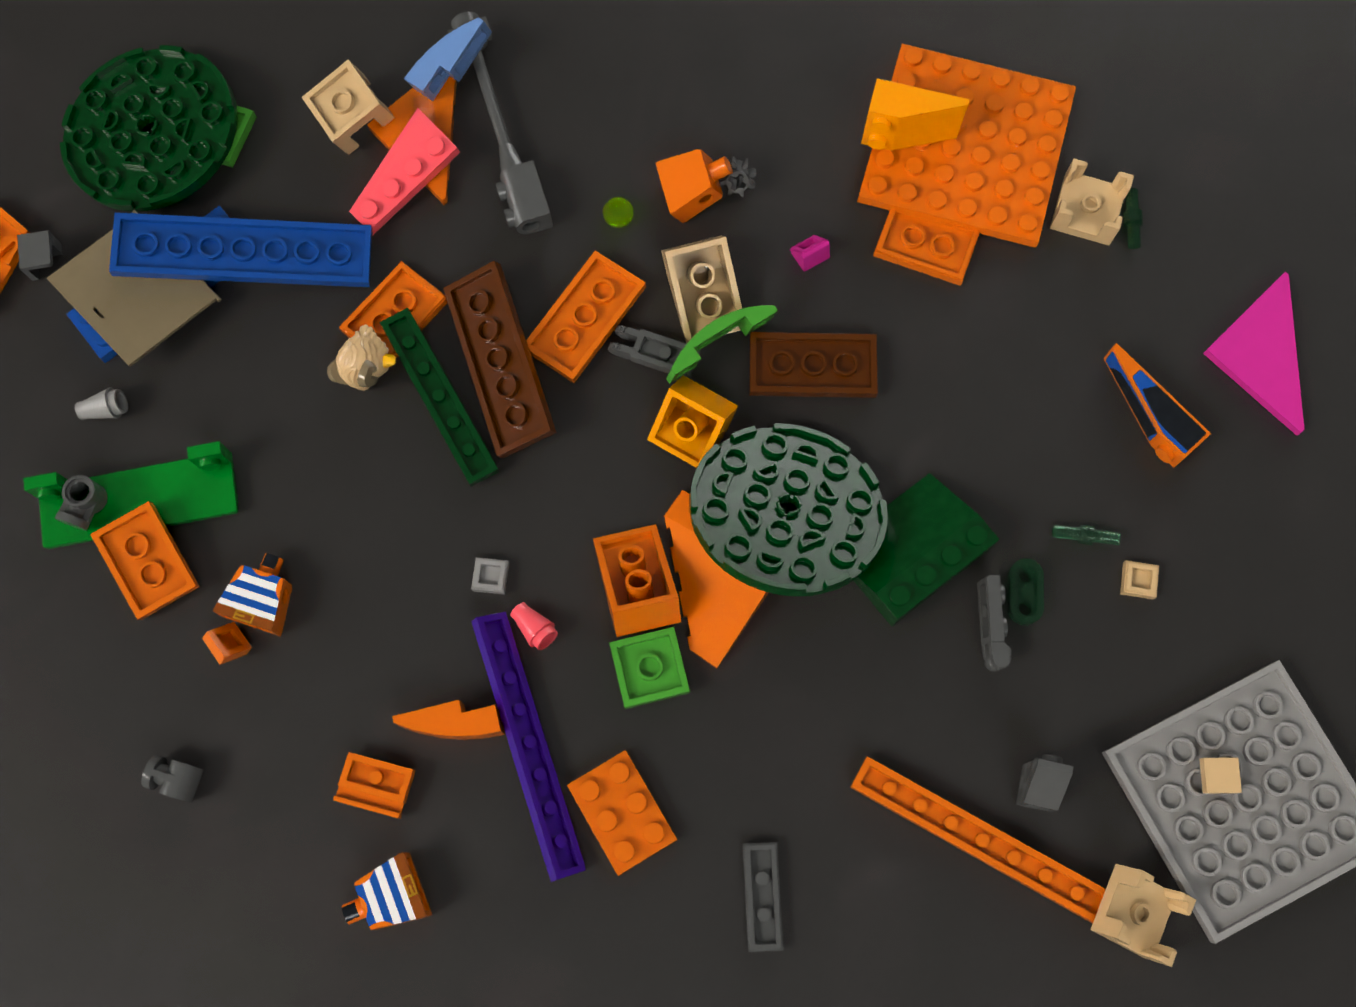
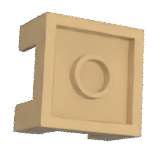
(345, 104)
(1090, 205)
(1137, 912)

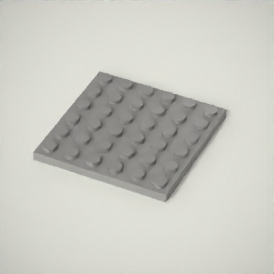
(1252, 847)

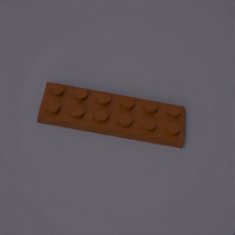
(499, 360)

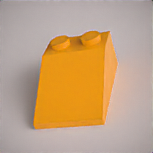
(911, 116)

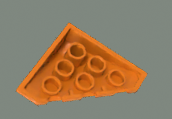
(710, 598)

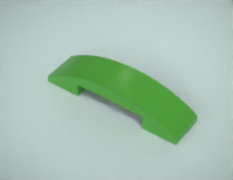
(746, 319)

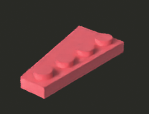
(406, 169)

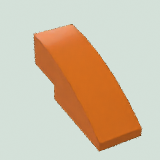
(453, 722)

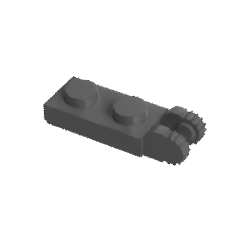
(649, 349)
(992, 623)

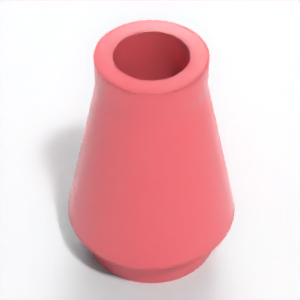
(535, 627)

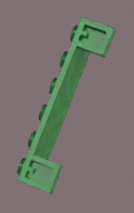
(179, 489)

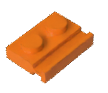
(374, 785)

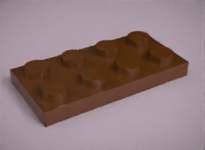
(813, 364)

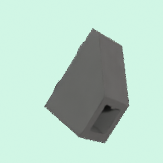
(1044, 783)

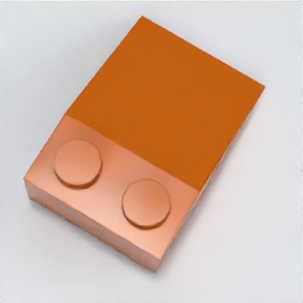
(637, 580)

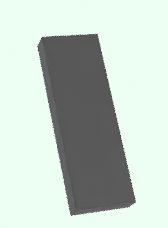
(762, 897)

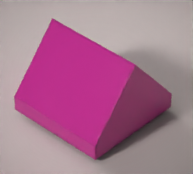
(811, 252)

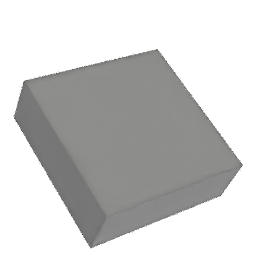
(490, 576)

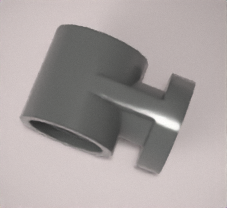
(80, 512)
(176, 780)

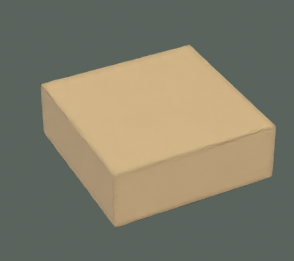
(1139, 579)
(1220, 775)

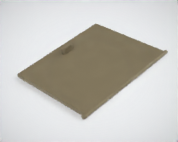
(131, 311)

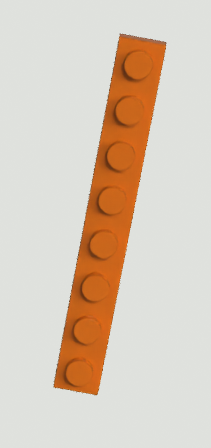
(979, 839)

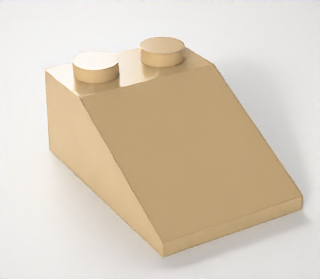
(701, 283)

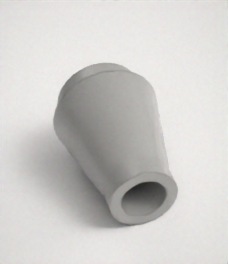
(103, 405)

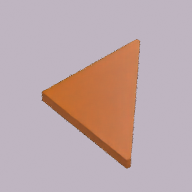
(438, 111)

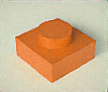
(227, 643)

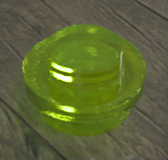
(618, 212)

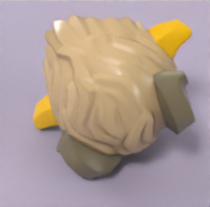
(361, 360)

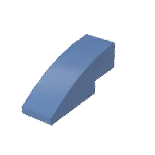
(448, 57)

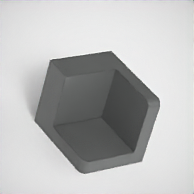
(37, 252)

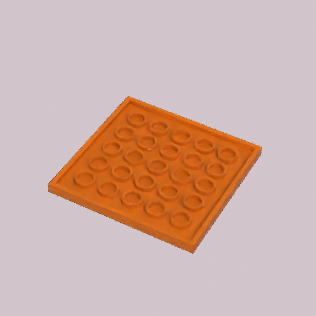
(997, 167)

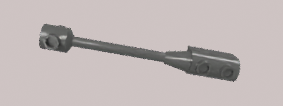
(519, 180)

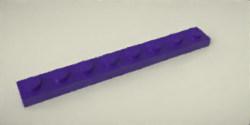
(528, 746)

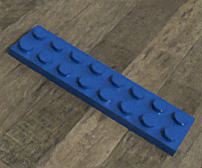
(240, 250)

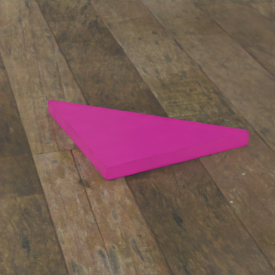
(1262, 354)

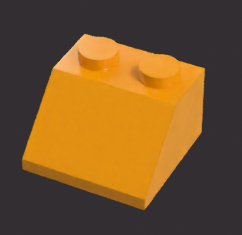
(691, 420)

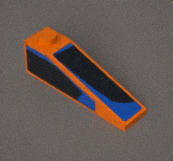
(1161, 417)

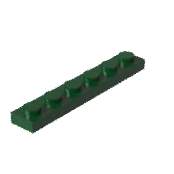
(439, 397)

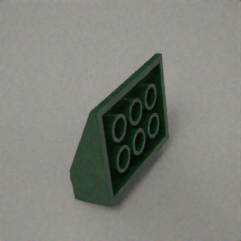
(925, 546)

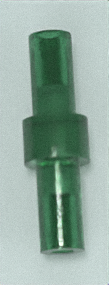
(1133, 219)
(1086, 534)

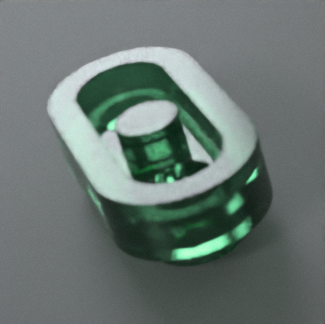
(1026, 593)

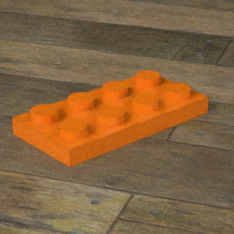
(584, 316)

